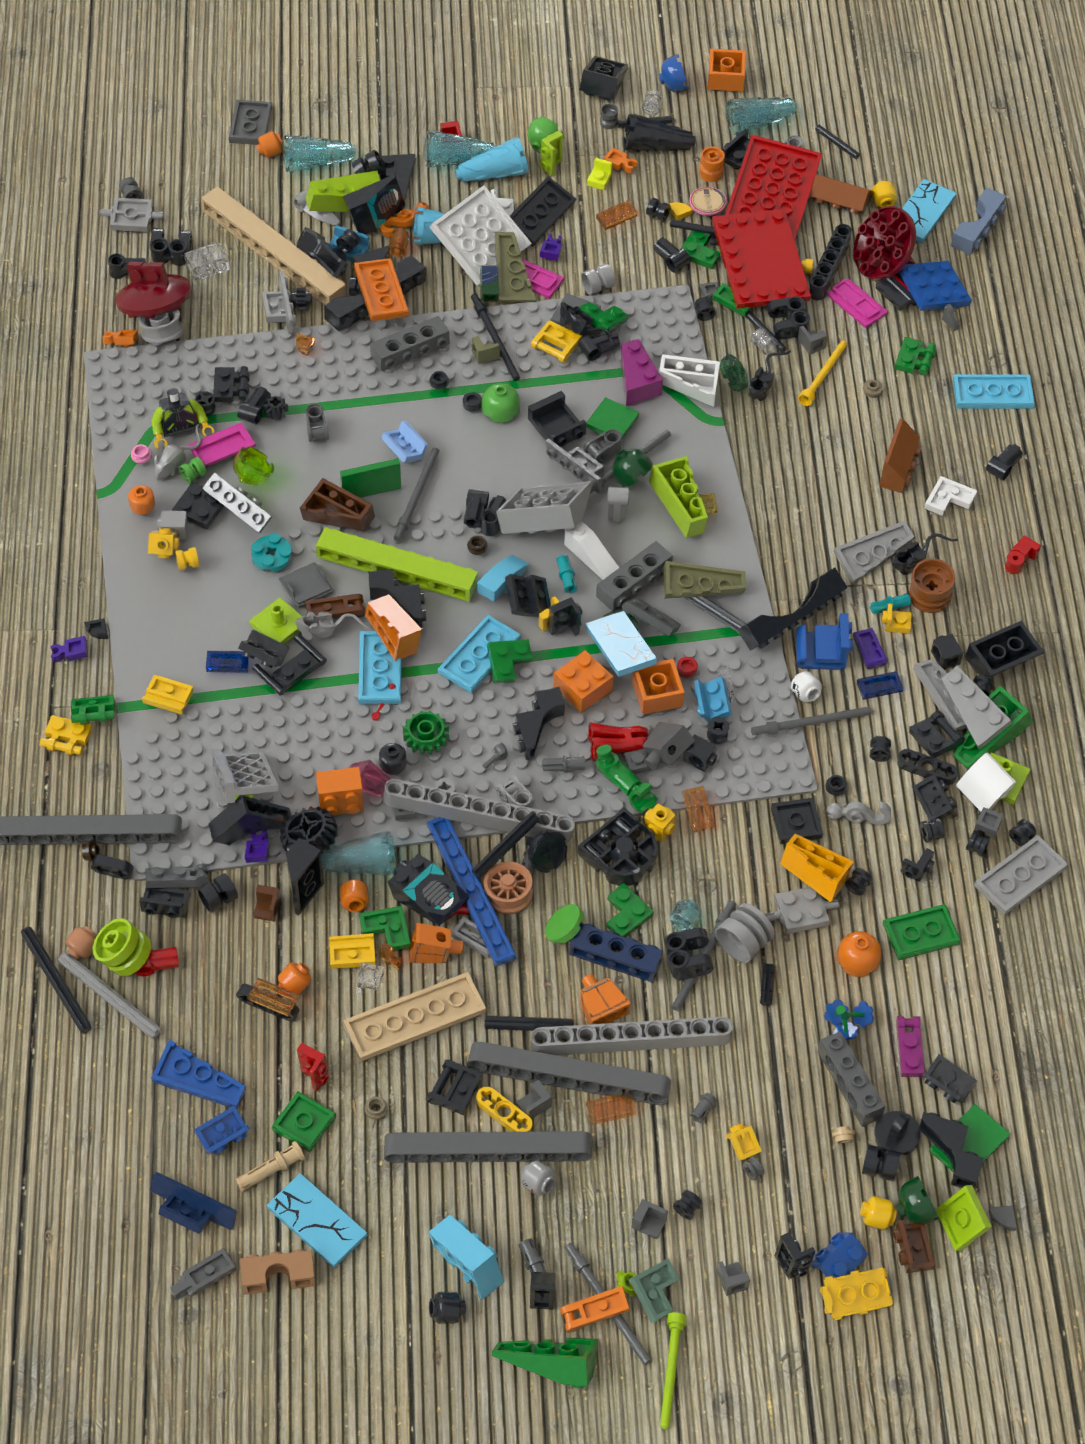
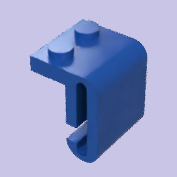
(825, 647)

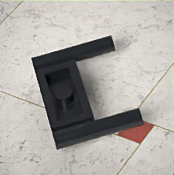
(293, 670)

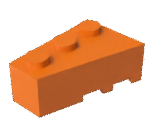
(394, 627)

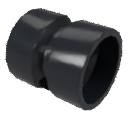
(373, 158)
(218, 892)
(881, 1162)

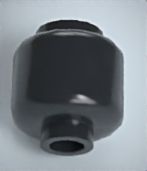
(392, 758)
(447, 1307)

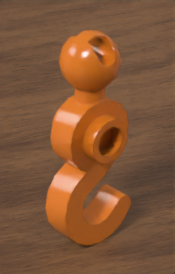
(404, 218)

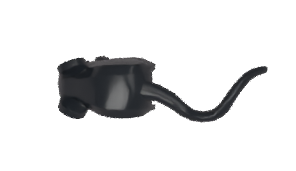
(578, 322)
(763, 379)
(913, 554)

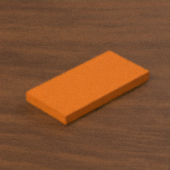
(381, 289)

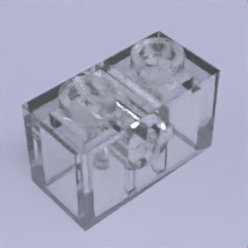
(207, 261)

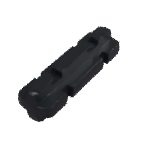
(767, 984)

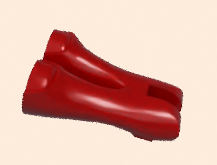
(619, 738)

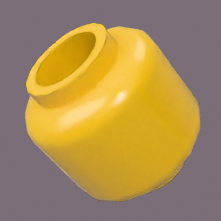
(884, 194)
(878, 1213)

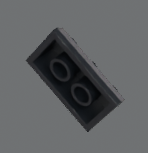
(1003, 650)
(304, 873)

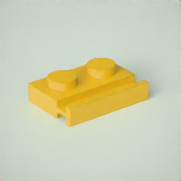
(168, 694)
(351, 950)

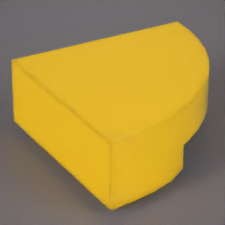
(680, 210)

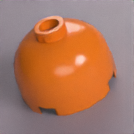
(859, 953)

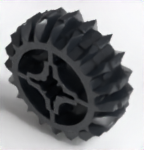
(311, 825)

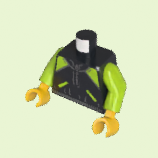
(176, 416)

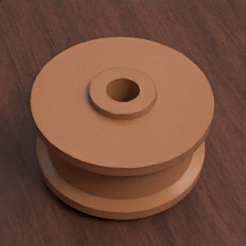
(508, 887)

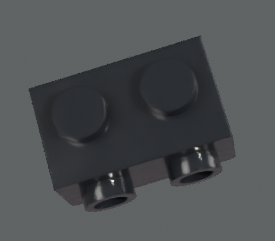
(264, 648)
(165, 902)
(949, 1078)

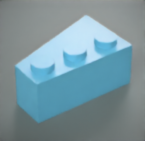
(468, 1254)

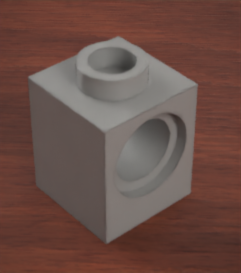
(176, 521)

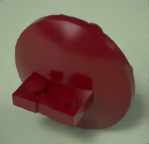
(885, 243)
(151, 290)

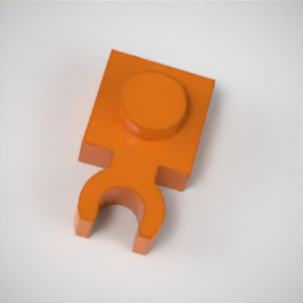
(620, 160)
(122, 337)

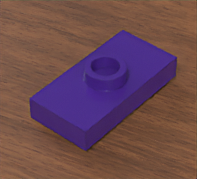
(869, 648)

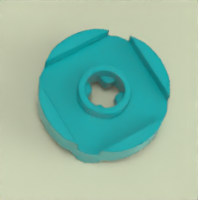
(269, 543)

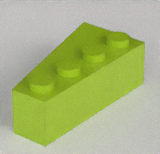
(328, 194)
(679, 494)

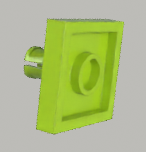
(277, 621)
(1017, 772)
(963, 1218)

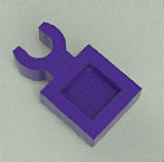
(551, 248)
(73, 649)
(258, 848)

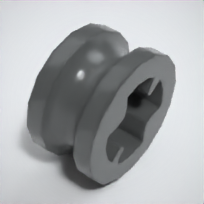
(753, 1168)

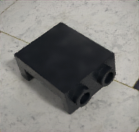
(555, 420)

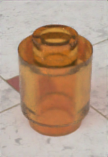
(398, 242)

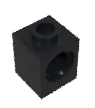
(946, 651)
(700, 754)

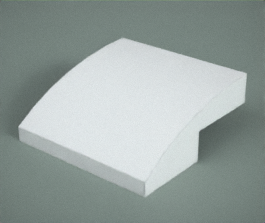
(986, 783)

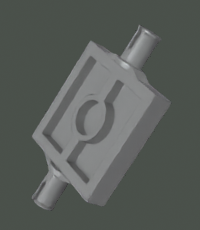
(131, 214)
(801, 910)

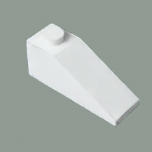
(590, 550)

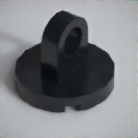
(546, 850)
(897, 1132)

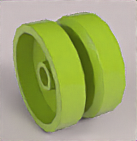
(121, 947)

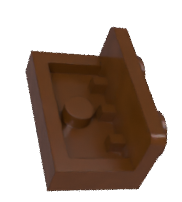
(914, 1247)

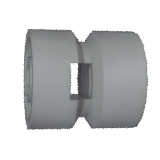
(599, 278)

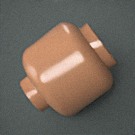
(81, 942)

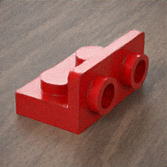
(314, 1065)

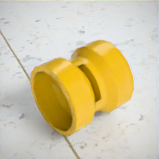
(187, 558)

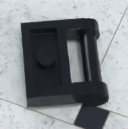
(932, 739)
(461, 1089)

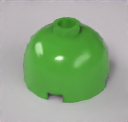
(539, 130)
(500, 402)

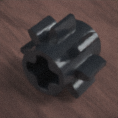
(301, 298)
(276, 408)

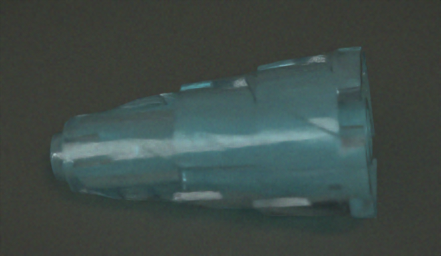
(757, 112)
(452, 149)
(308, 152)
(362, 855)

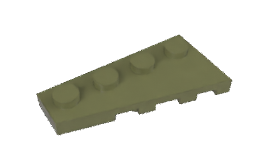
(511, 271)
(698, 580)

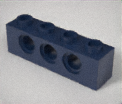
(620, 961)

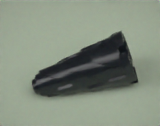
(654, 135)

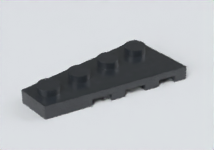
(402, 167)

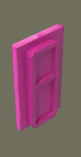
(542, 280)
(856, 302)
(222, 444)

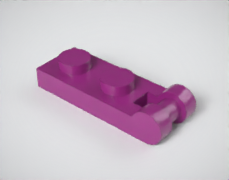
(910, 1047)

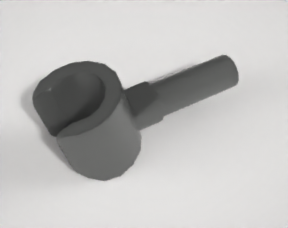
(501, 754)

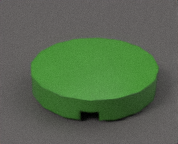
(564, 924)

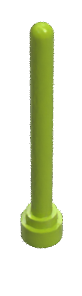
(676, 1323)

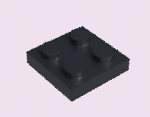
(199, 506)
(797, 818)

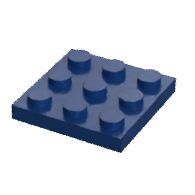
(934, 285)

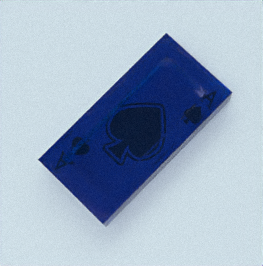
(227, 661)
(879, 685)

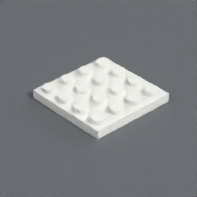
(471, 228)

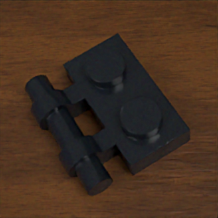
(224, 384)

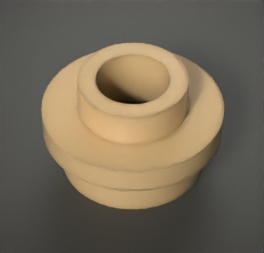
(843, 1134)

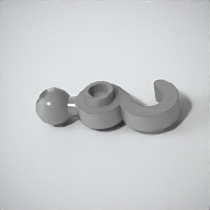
(858, 812)

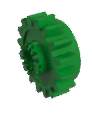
(425, 732)

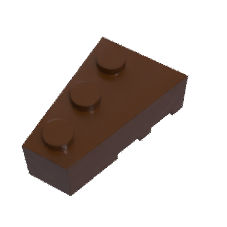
(337, 507)

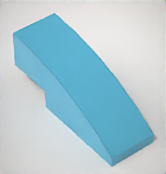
(494, 582)

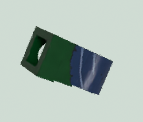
(489, 283)

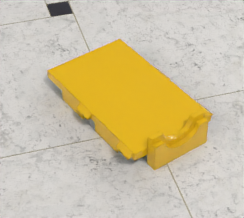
(856, 1293)

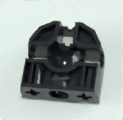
(627, 830)

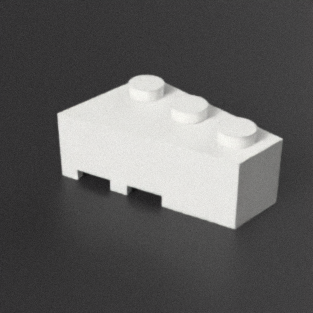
(691, 377)

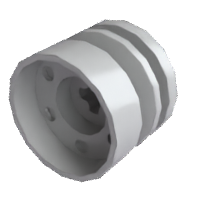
(744, 933)

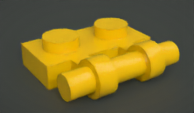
(63, 729)

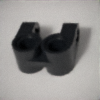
(174, 251)
(794, 311)
(678, 954)

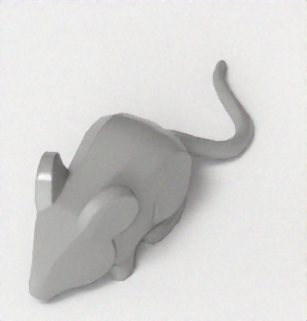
(172, 458)
(321, 625)

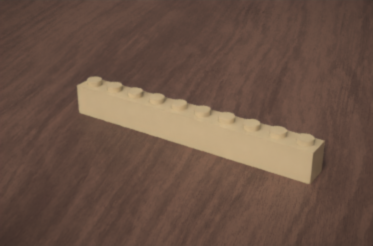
(272, 246)

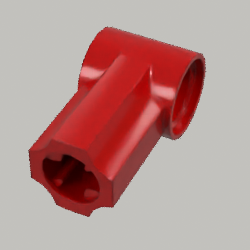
(159, 960)

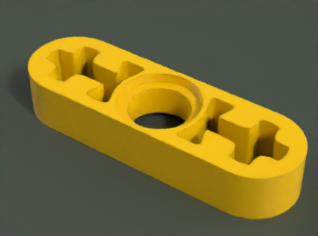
(487, 1107)

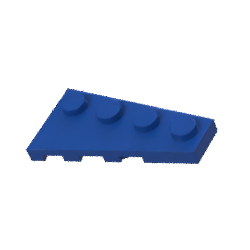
(190, 1075)

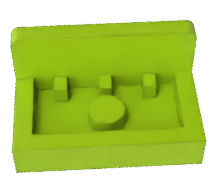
(551, 152)

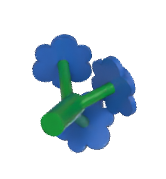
(838, 1013)

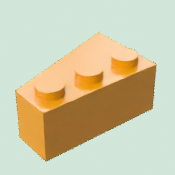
(816, 866)

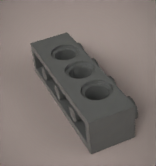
(410, 343)
(633, 576)
(851, 1079)

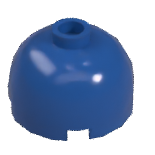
(673, 74)

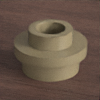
(872, 388)
(376, 1102)

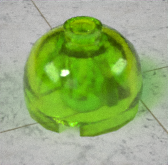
(252, 467)

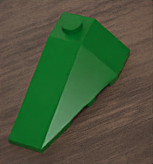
(1020, 717)
(564, 1363)

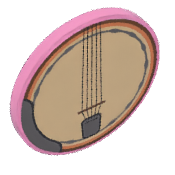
(707, 201)

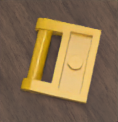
(558, 336)

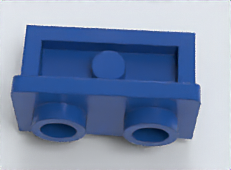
(221, 1130)
(840, 1255)

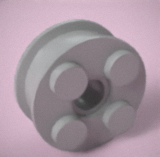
(162, 327)

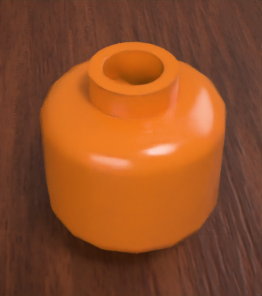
(270, 144)
(141, 499)
(354, 895)
(295, 977)

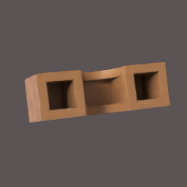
(258, 1269)

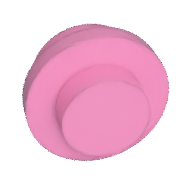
(141, 454)

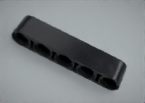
(830, 261)

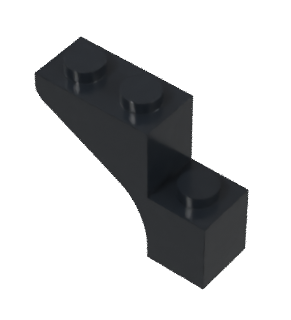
(328, 256)
(407, 596)
(529, 725)
(949, 1138)

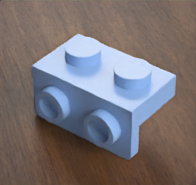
(405, 443)

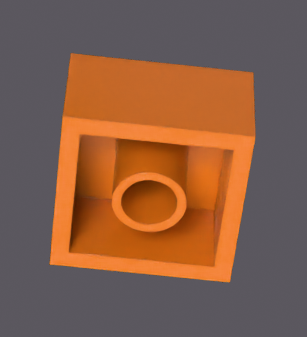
(726, 70)
(583, 681)
(658, 687)
(340, 791)

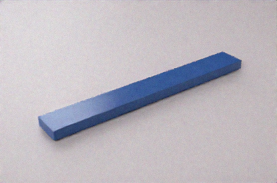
(478, 902)

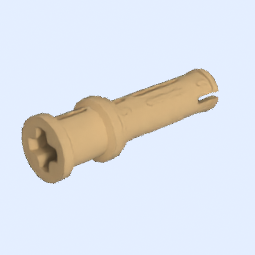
(279, 1161)

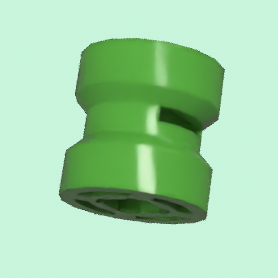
(192, 470)

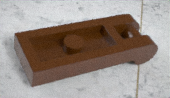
(338, 605)

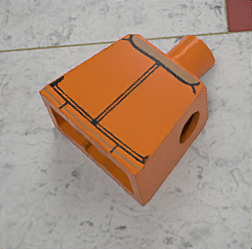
(432, 944)
(602, 1001)

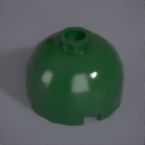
(630, 465)
(915, 1203)

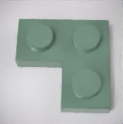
(649, 1287)

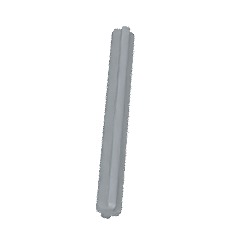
(109, 995)

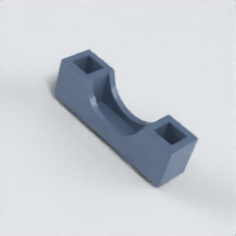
(970, 234)

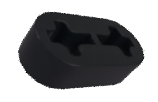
(112, 867)

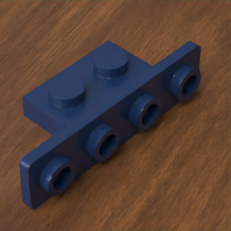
(189, 1206)

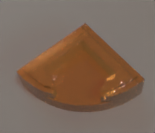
(304, 343)
(387, 956)

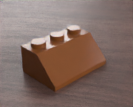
(840, 194)
(900, 458)

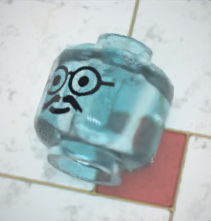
(685, 915)

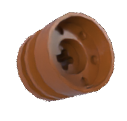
(932, 585)

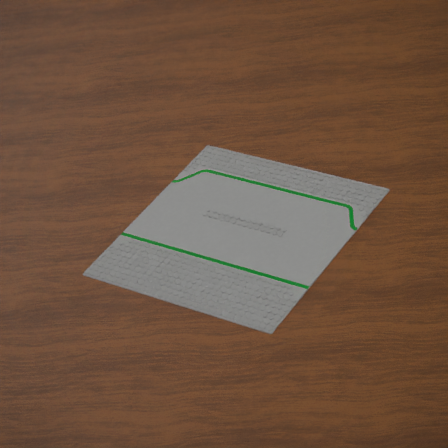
(171, 617)

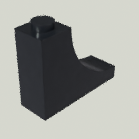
(247, 817)

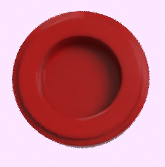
(687, 667)

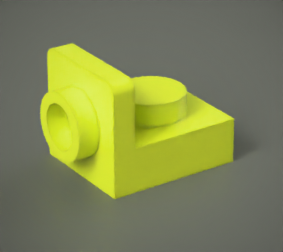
(600, 174)

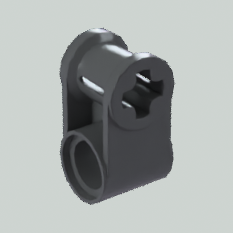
(316, 423)
(604, 445)

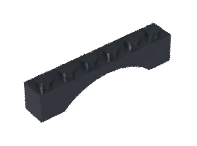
(347, 310)
(762, 628)

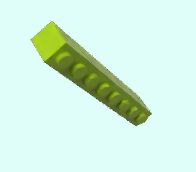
(406, 565)

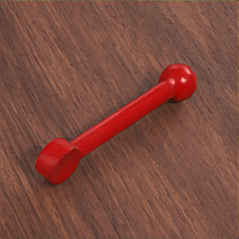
(376, 715)

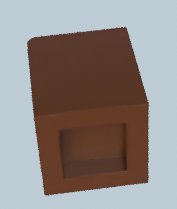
(267, 903)

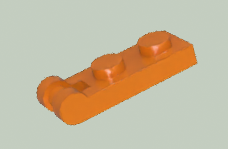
(595, 1309)

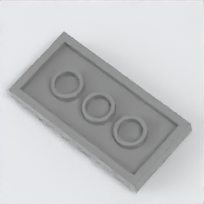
(1020, 875)

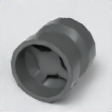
(609, 116)
(130, 188)

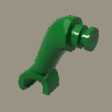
(620, 775)

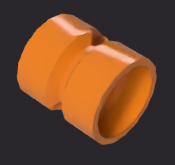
(711, 164)

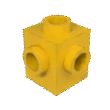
(156, 544)
(660, 821)

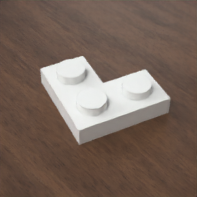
(949, 491)

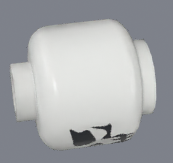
(806, 686)

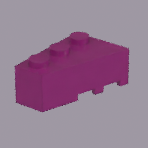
(639, 373)

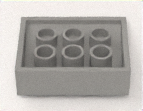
(544, 508)

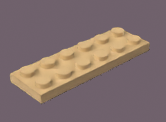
(414, 1016)

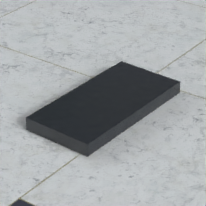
(542, 209)

